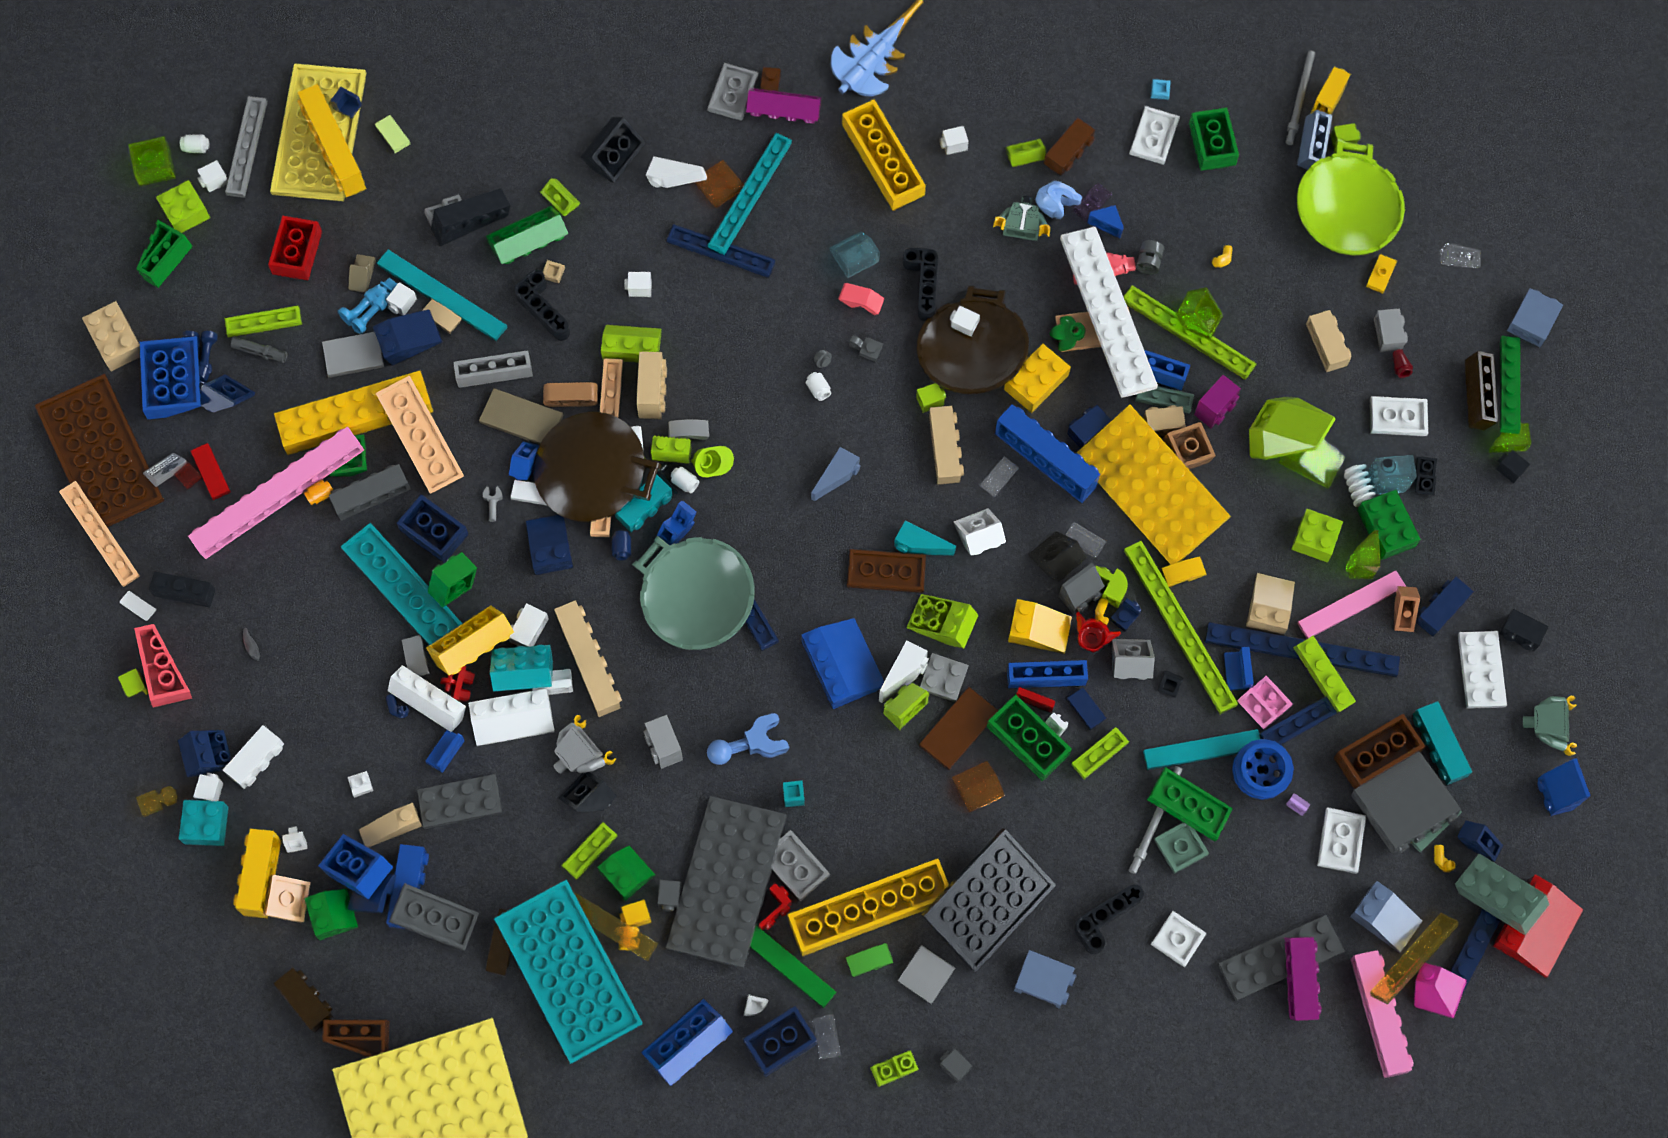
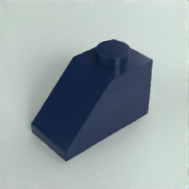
(1480, 840)

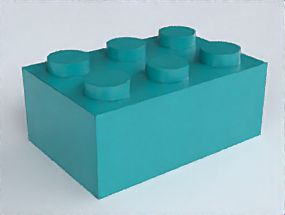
(521, 667)

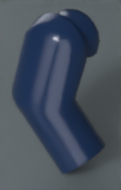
(395, 709)

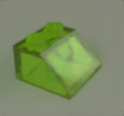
(1199, 313)
(1365, 559)

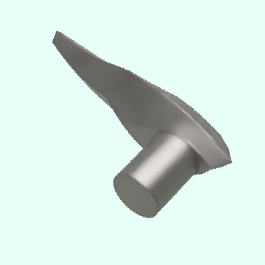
(250, 645)

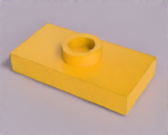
(1381, 273)

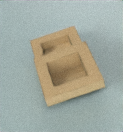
(443, 316)

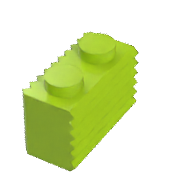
(671, 449)

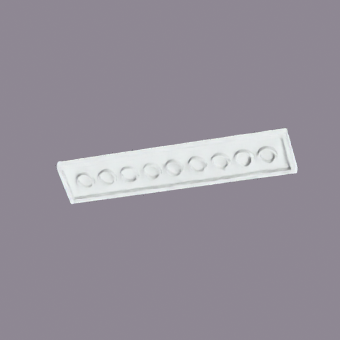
(1108, 312)

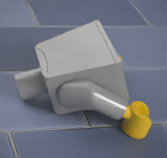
(578, 751)

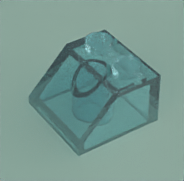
(855, 253)

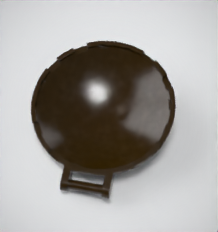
(976, 361)
(591, 467)

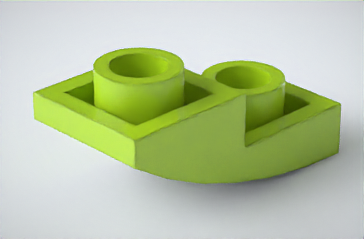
(894, 1068)

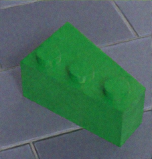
(163, 254)

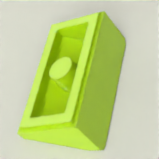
(1026, 152)
(559, 197)

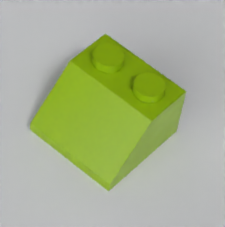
(906, 704)

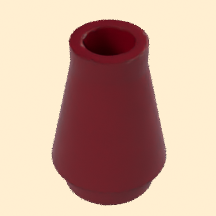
(1402, 365)

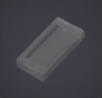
(1087, 540)

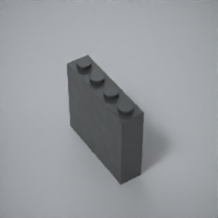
(1406, 803)

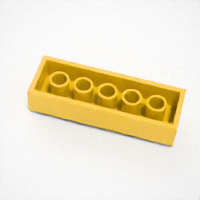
(330, 141)
(883, 154)

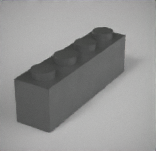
(369, 491)

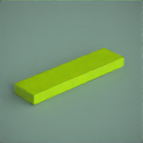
(263, 321)

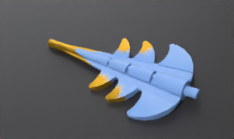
(858, 72)

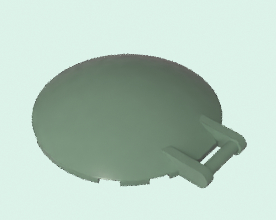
(695, 592)

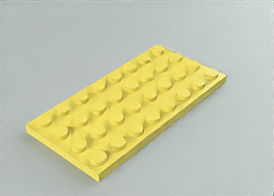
(299, 161)

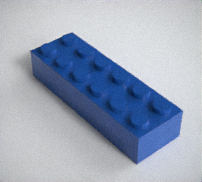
(1047, 453)

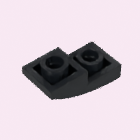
(1426, 479)

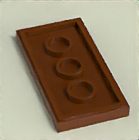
(886, 570)
(958, 728)

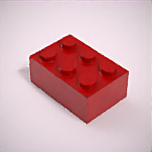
(295, 248)

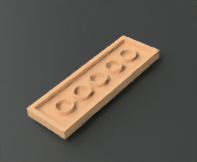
(420, 434)

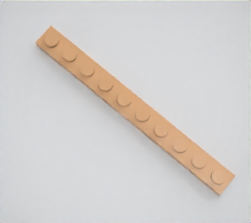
(609, 404)

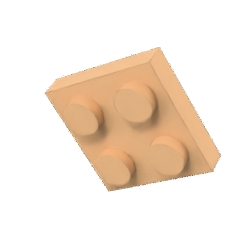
(286, 898)

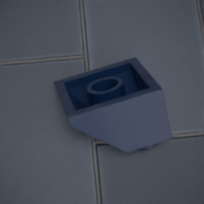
(223, 393)

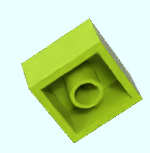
(183, 207)
(1317, 535)

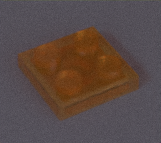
(720, 184)

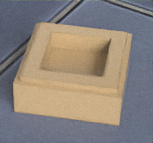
(553, 271)

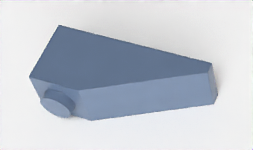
(837, 473)

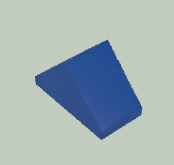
(1107, 220)

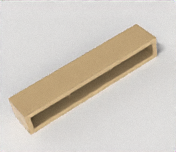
(587, 658)

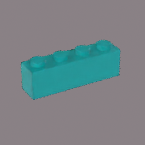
(1442, 743)

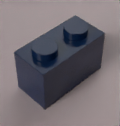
(1088, 426)

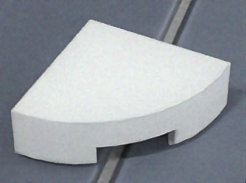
(754, 1005)

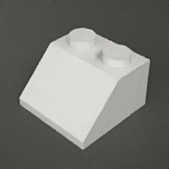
(980, 531)

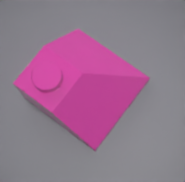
(1438, 990)

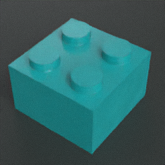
(203, 822)

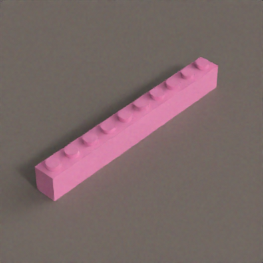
(275, 492)

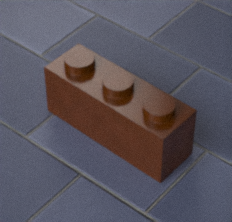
(1069, 147)

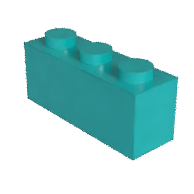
(638, 510)

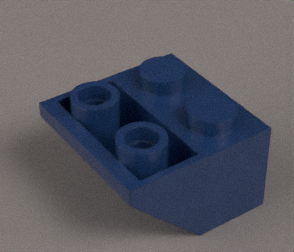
(204, 752)

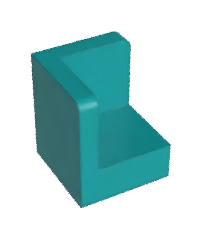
(793, 793)

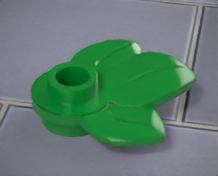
(1065, 333)

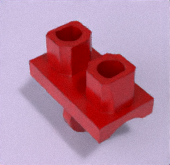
(462, 676)

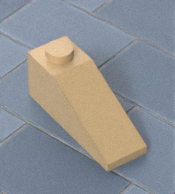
(391, 825)

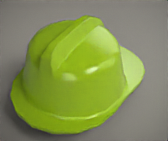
(713, 461)

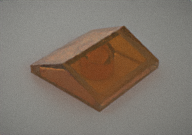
(978, 786)

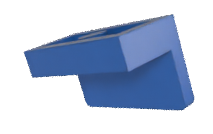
(1238, 669)
(445, 750)

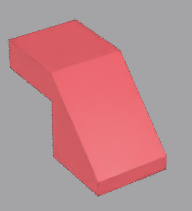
(860, 296)

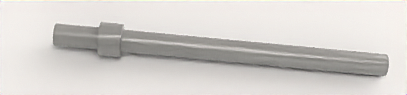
(1293, 126)
(1140, 853)

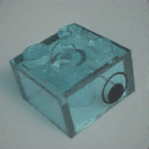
(1392, 474)

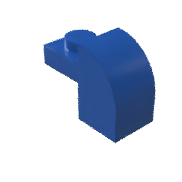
(678, 525)

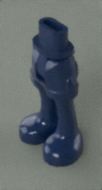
(208, 338)

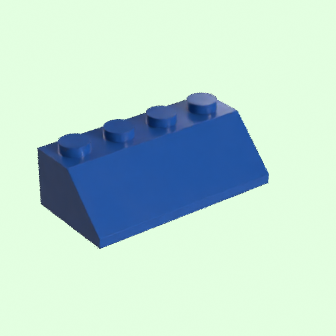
(687, 1042)

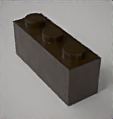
(304, 999)

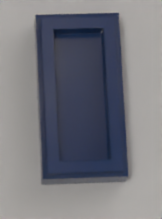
(1086, 708)

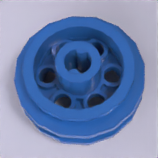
(1257, 789)

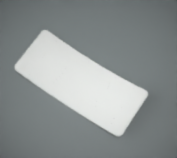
(137, 605)

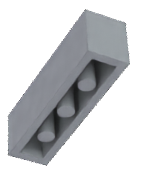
(493, 369)

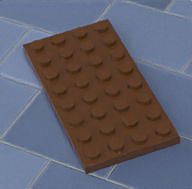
(99, 449)

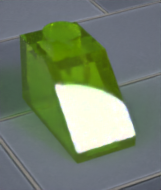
(1507, 441)

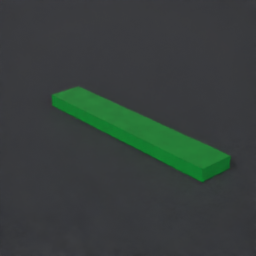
(791, 968)

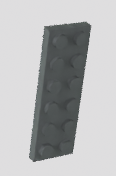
(1267, 962)

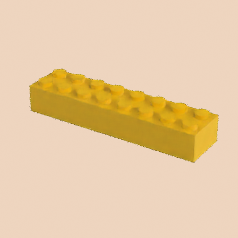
(357, 409)
(867, 907)

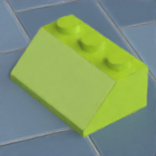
(628, 341)

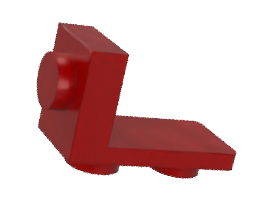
(780, 895)

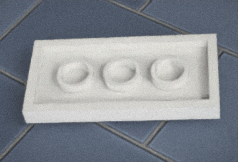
(1482, 669)

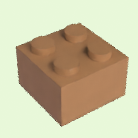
(1190, 445)

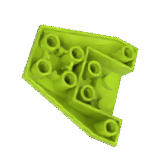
(1287, 428)

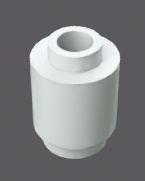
(194, 144)
(818, 386)
(684, 479)

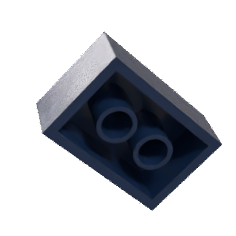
(432, 528)
(780, 1041)

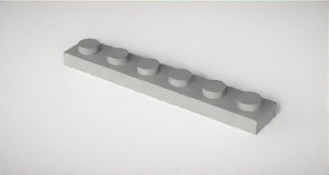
(246, 147)

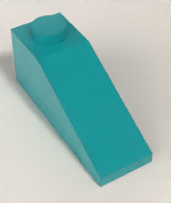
(919, 541)

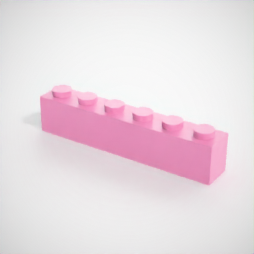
(1381, 1017)

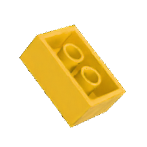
(1037, 378)

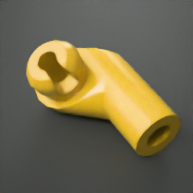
(1223, 259)
(1100, 610)
(1439, 859)

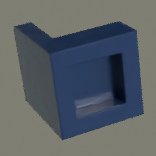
(346, 102)

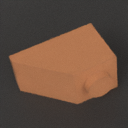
(1406, 608)

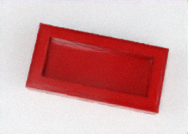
(1035, 699)

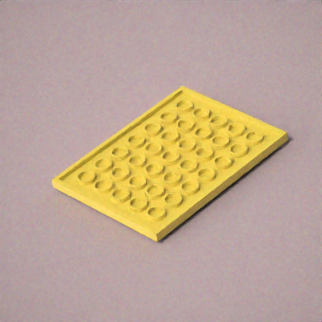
(434, 1089)

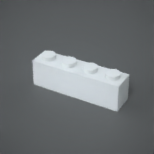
(426, 698)

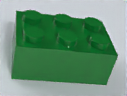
(1213, 139)
(1392, 521)

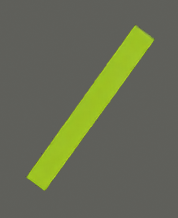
(1168, 320)

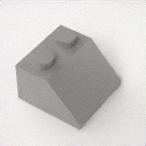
(1132, 659)

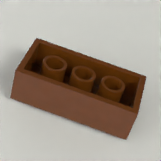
(1379, 751)

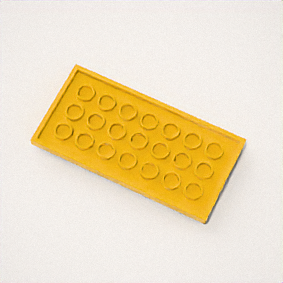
(1153, 486)

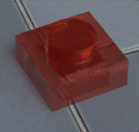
(188, 475)

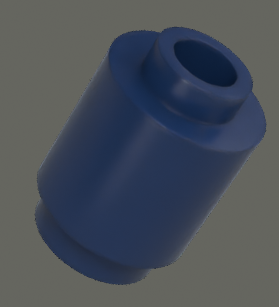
(621, 545)

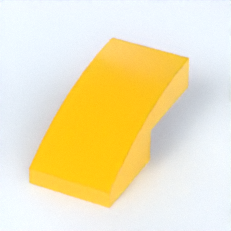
(1184, 570)

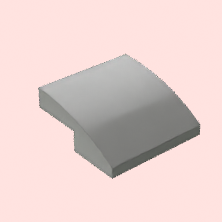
(926, 974)

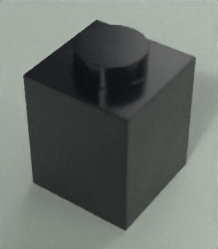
(1512, 466)

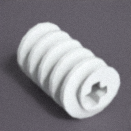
(1358, 484)

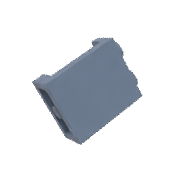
(1535, 317)
(1045, 979)

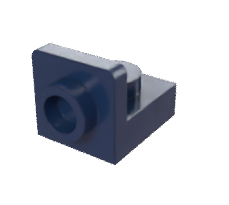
(1126, 614)

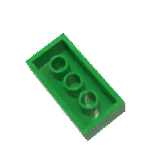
(1029, 737)

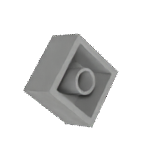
(664, 743)

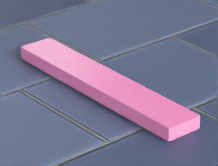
(1350, 605)

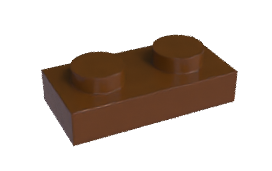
(770, 79)

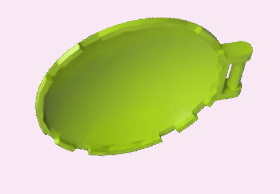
(1350, 201)

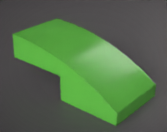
(869, 960)

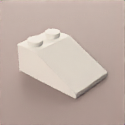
(905, 670)

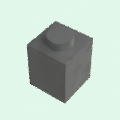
(669, 895)
(955, 1065)

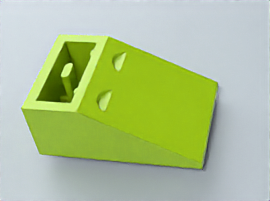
(943, 620)

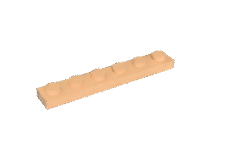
(99, 533)

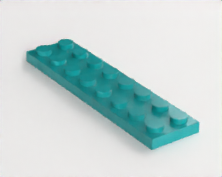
(400, 584)

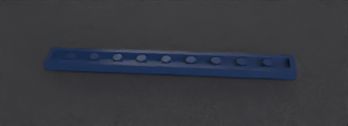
(1283, 646)

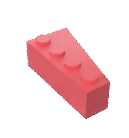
(161, 674)

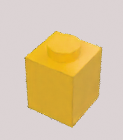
(635, 914)

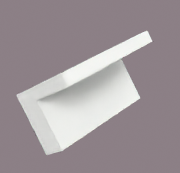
(560, 682)

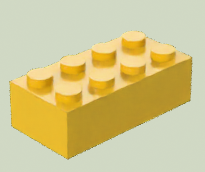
(470, 640)
(258, 864)

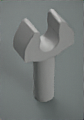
(492, 502)

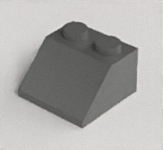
(1082, 589)

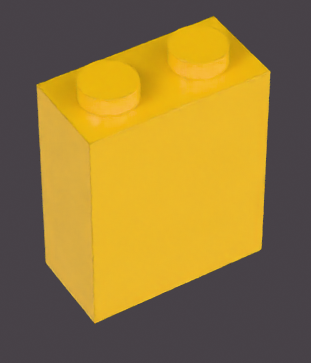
(1331, 91)

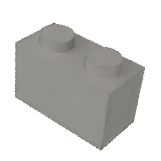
(1390, 330)

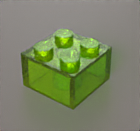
(152, 161)

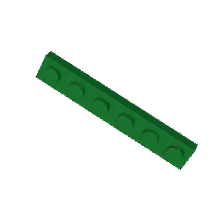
(1510, 385)

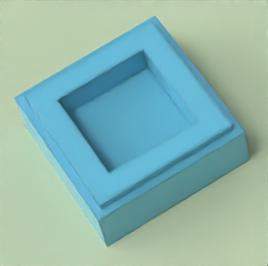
(1160, 89)

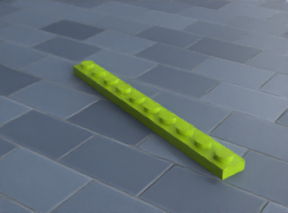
(1180, 627)

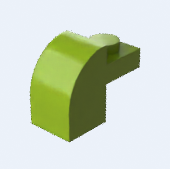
(1115, 583)

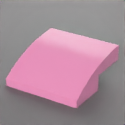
(1265, 702)

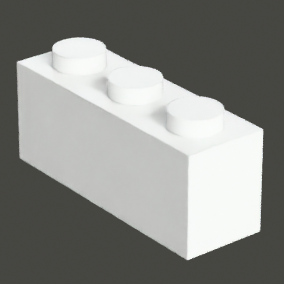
(254, 757)

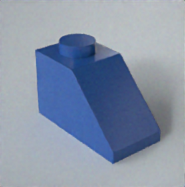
(523, 461)

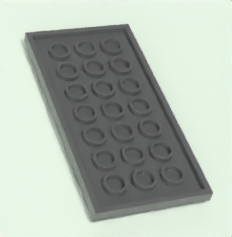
(726, 882)

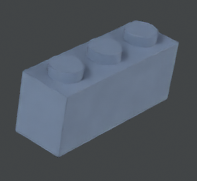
(1314, 138)

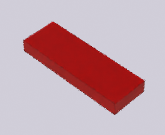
(210, 471)

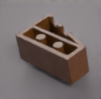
(360, 1036)

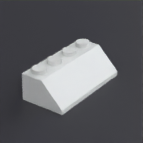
(511, 717)

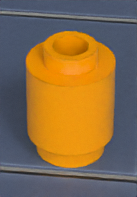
(318, 492)

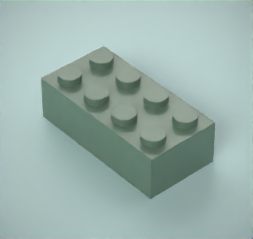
(1502, 894)

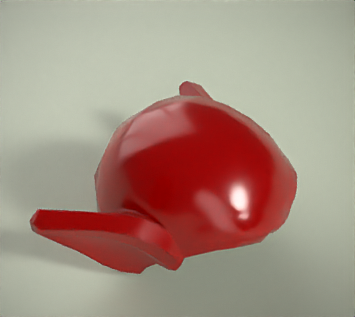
(1093, 633)

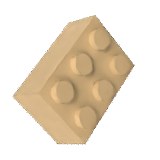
(113, 336)
(651, 385)

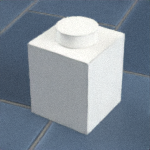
(954, 140)
(212, 176)
(638, 284)
(401, 299)
(964, 320)
(208, 788)

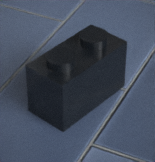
(1523, 630)

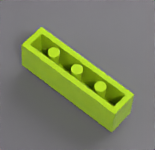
(1324, 674)

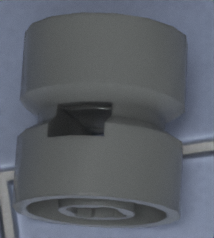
(1149, 257)

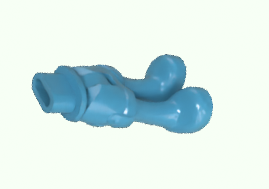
(376, 298)

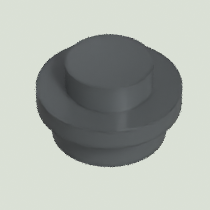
(822, 358)

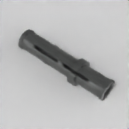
(266, 352)

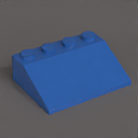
(169, 376)
(842, 662)

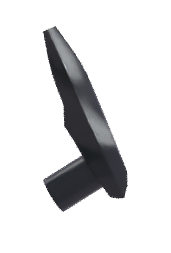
(660, 473)

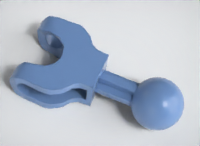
(754, 740)

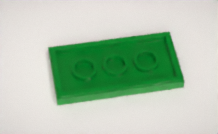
(1190, 804)

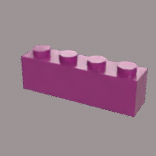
(783, 104)
(1302, 978)

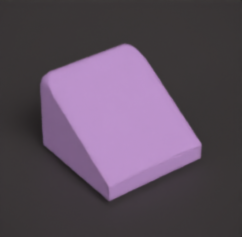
(1298, 804)

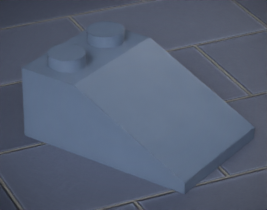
(1386, 916)

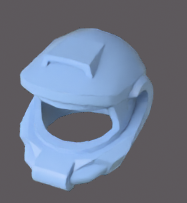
(1051, 201)

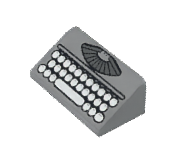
(164, 469)

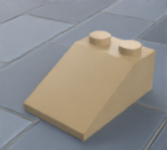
(1271, 604)

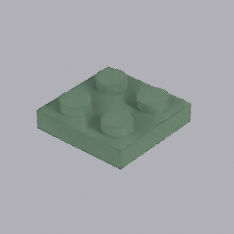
(1181, 847)

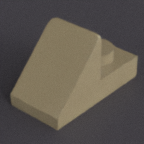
(361, 273)

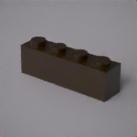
(1481, 390)

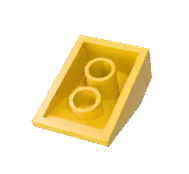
(1039, 627)

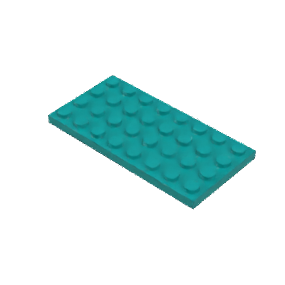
(568, 971)

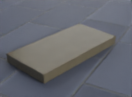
(519, 416)

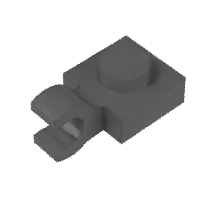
(868, 349)

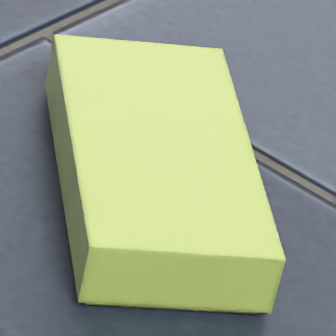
(392, 134)

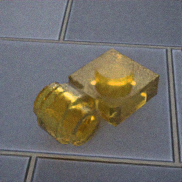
(151, 801)

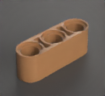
(570, 394)

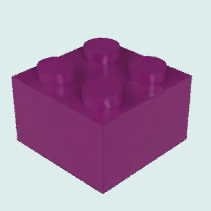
(1217, 401)

